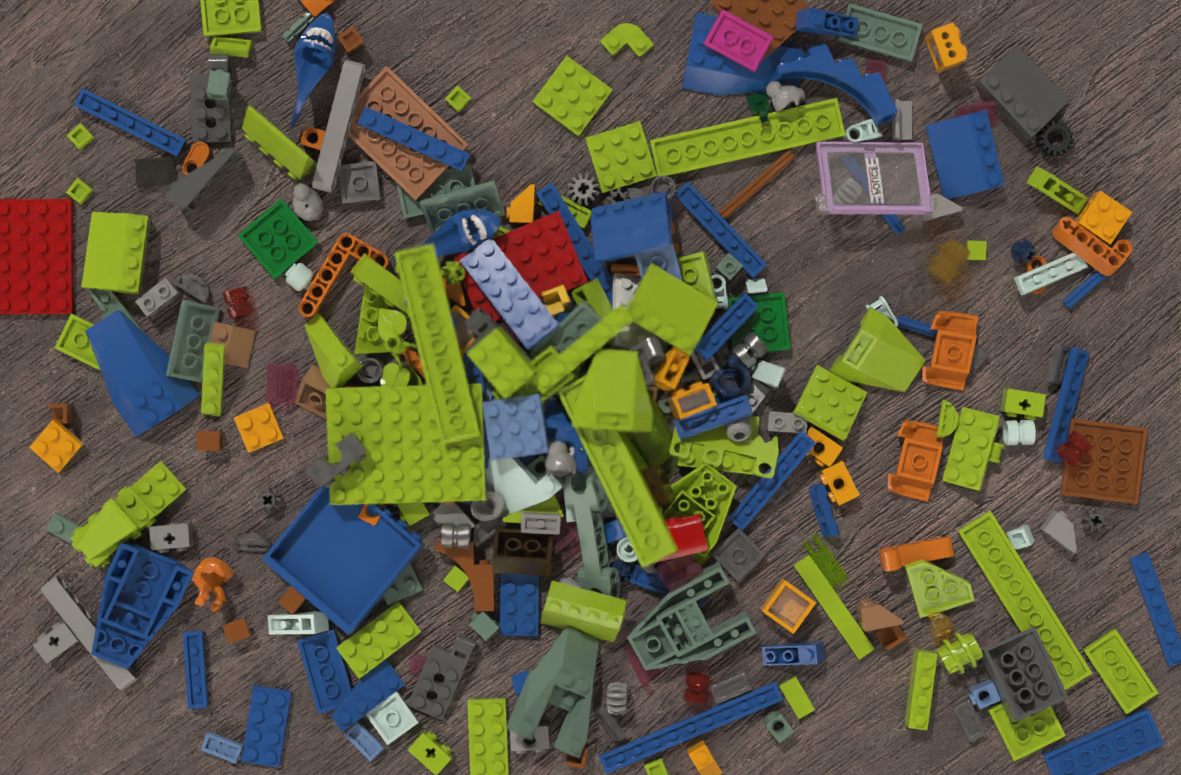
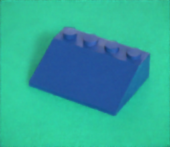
(965, 154)
(632, 227)

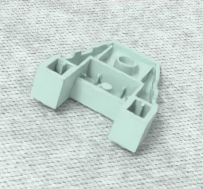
(519, 485)

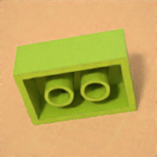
(502, 362)

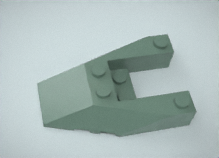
(678, 629)
(564, 680)

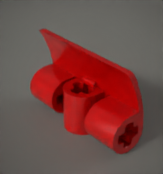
(687, 535)

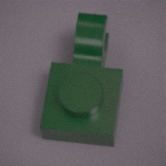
(759, 105)

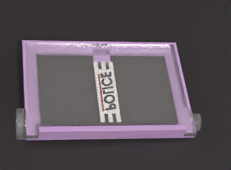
(873, 178)

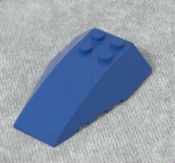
(719, 75)
(136, 373)
(136, 601)

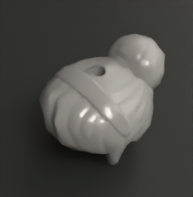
(784, 95)
(305, 195)
(559, 461)
(484, 511)

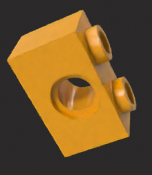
(830, 448)
(847, 491)

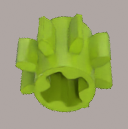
(453, 273)

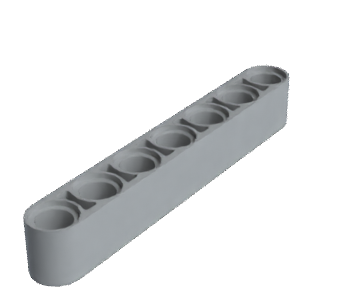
(339, 126)
(84, 627)

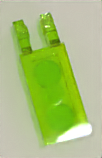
(826, 562)

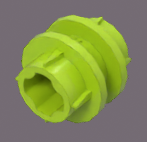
(959, 653)

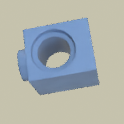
(991, 697)

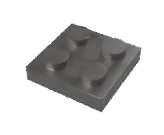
(359, 182)
(738, 554)

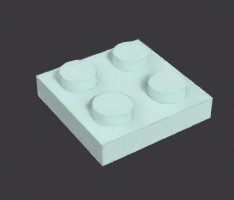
(392, 717)

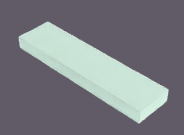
(1049, 273)

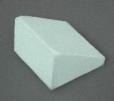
(756, 286)
(1021, 537)

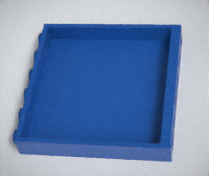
(341, 559)

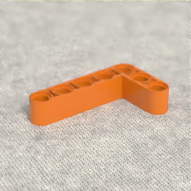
(336, 270)

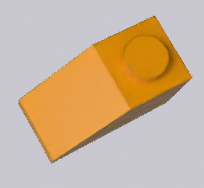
(522, 207)
(670, 369)
(704, 759)

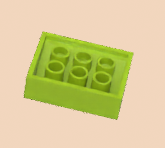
(278, 145)
(116, 252)
(670, 308)
(730, 462)
(583, 611)

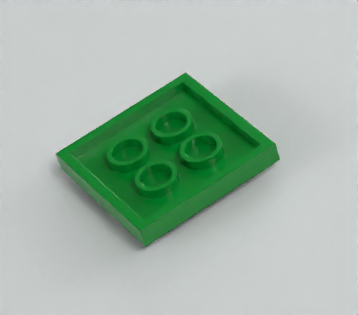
(278, 239)
(766, 322)

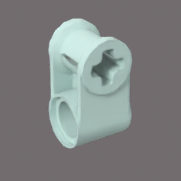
(865, 131)
(721, 294)
(885, 309)

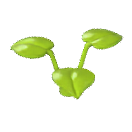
(390, 326)

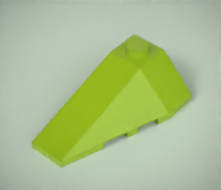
(332, 354)

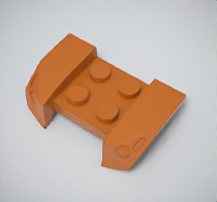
(951, 350)
(917, 461)

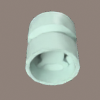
(1019, 432)
(625, 550)

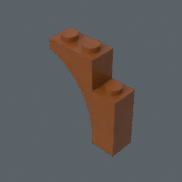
(479, 574)

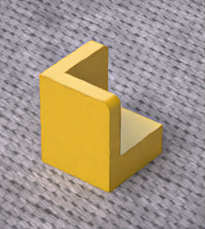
(557, 300)

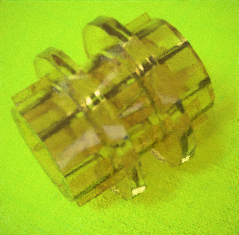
(948, 261)

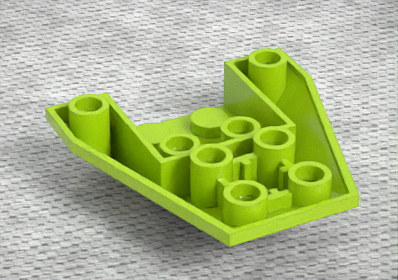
(879, 355)
(614, 394)
(703, 493)

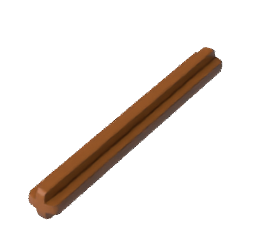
(756, 185)

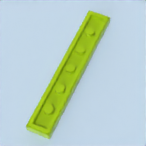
(834, 607)

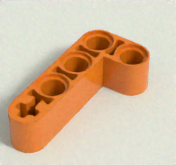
(1090, 248)
(932, 549)

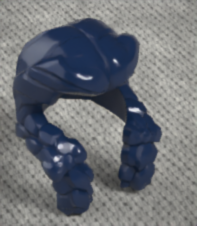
(731, 382)

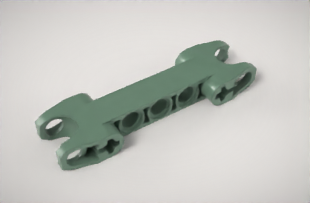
(588, 505)

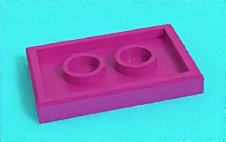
(738, 40)

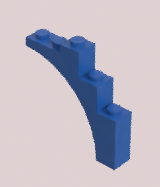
(844, 74)

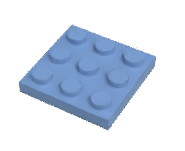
(515, 427)

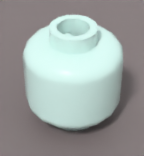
(299, 277)

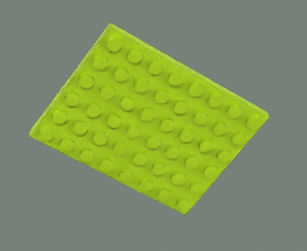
(404, 448)

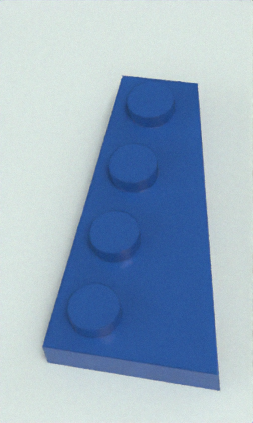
(367, 694)

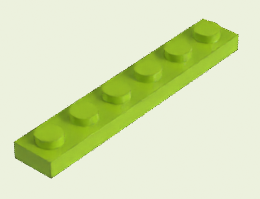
(582, 348)

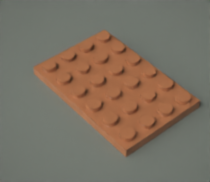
(406, 166)

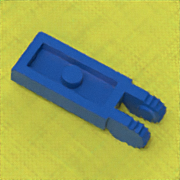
(823, 510)

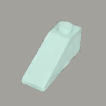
(766, 373)
(298, 623)

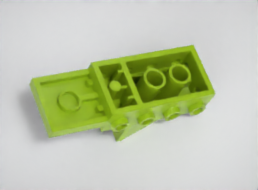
(127, 515)

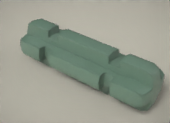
(299, 26)

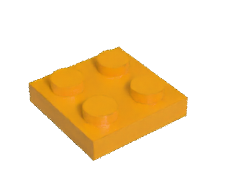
(259, 427)
(56, 445)

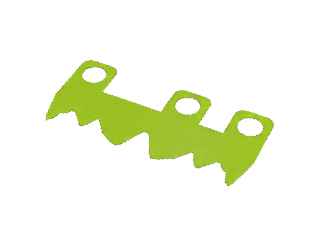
(718, 441)

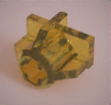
(940, 627)

